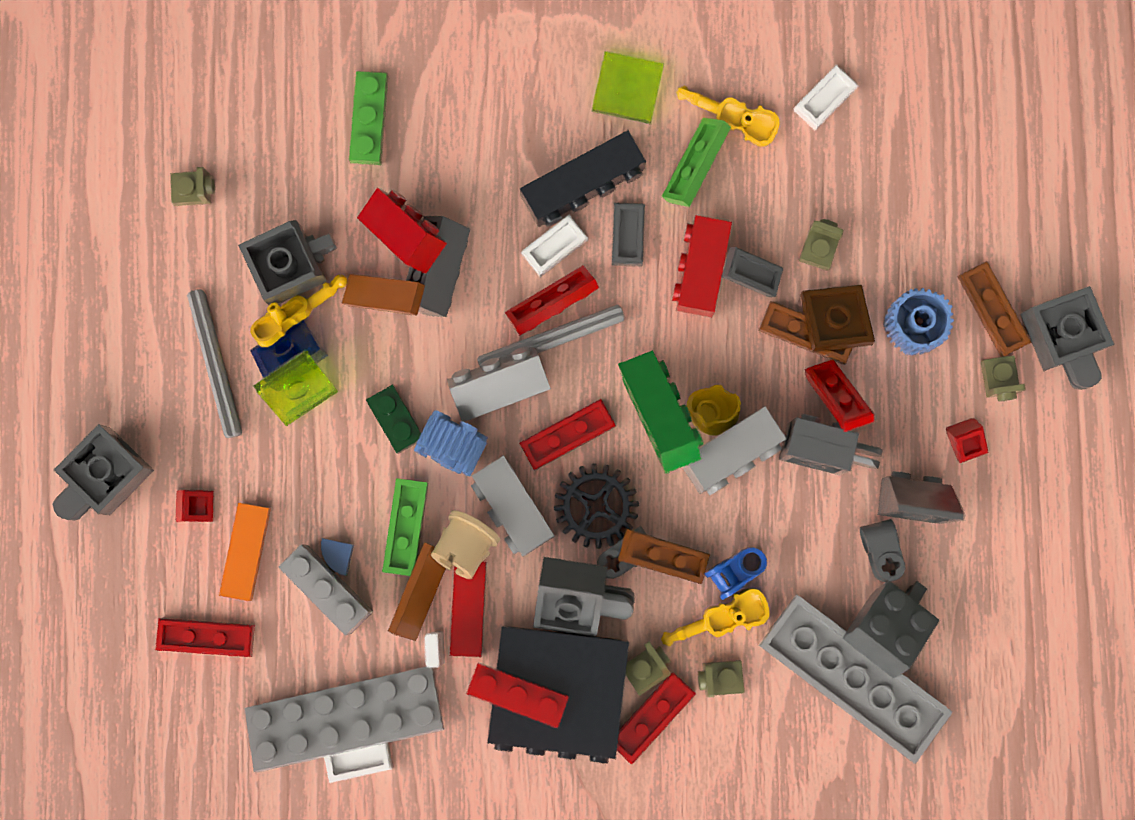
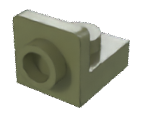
(192, 187)
(821, 244)
(1001, 378)
(648, 668)
(721, 678)

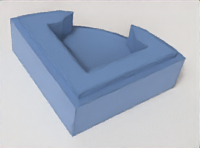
(337, 555)

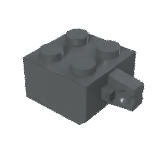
(286, 261)
(892, 627)

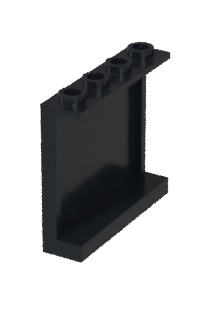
(576, 666)

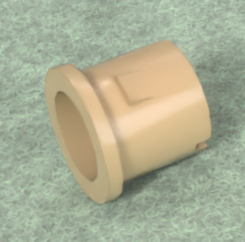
(464, 544)

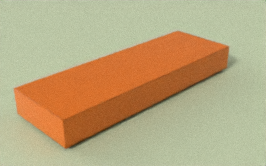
(245, 552)

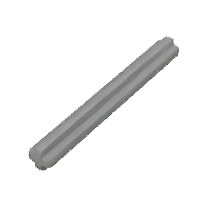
(562, 333)
(214, 363)

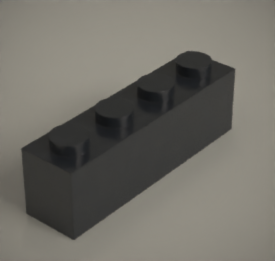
(583, 179)

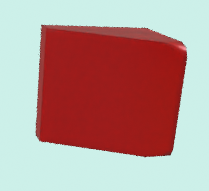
(967, 439)
(194, 506)

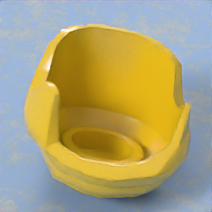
(714, 409)

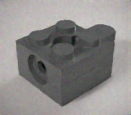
(1080, 335)
(825, 446)
(98, 475)
(576, 596)

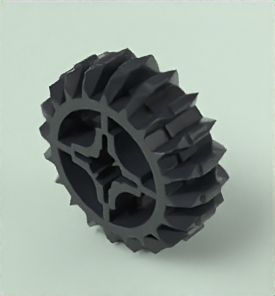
(611, 482)

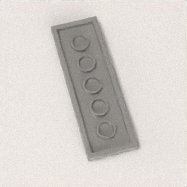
(887, 706)
(343, 719)

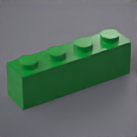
(660, 412)

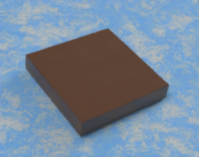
(837, 318)

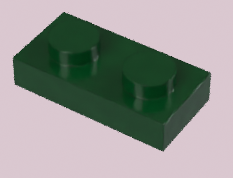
(394, 419)

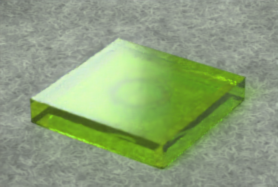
(627, 87)
(295, 388)

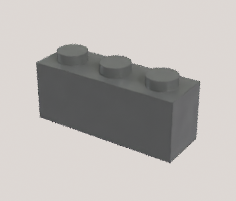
(444, 272)

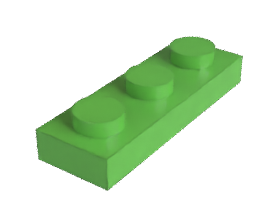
(368, 118)
(696, 162)
(405, 526)

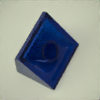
(292, 344)

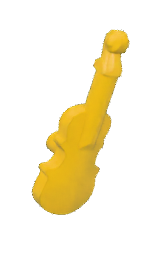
(757, 125)
(279, 319)
(746, 609)

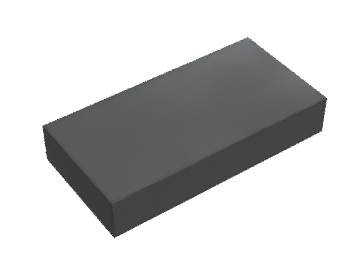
(628, 234)
(752, 272)

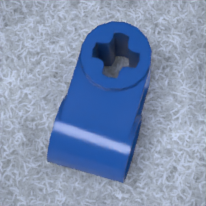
(735, 572)

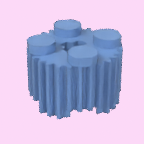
(902, 326)
(451, 444)

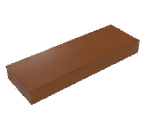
(383, 294)
(994, 309)
(792, 328)
(663, 556)
(417, 595)

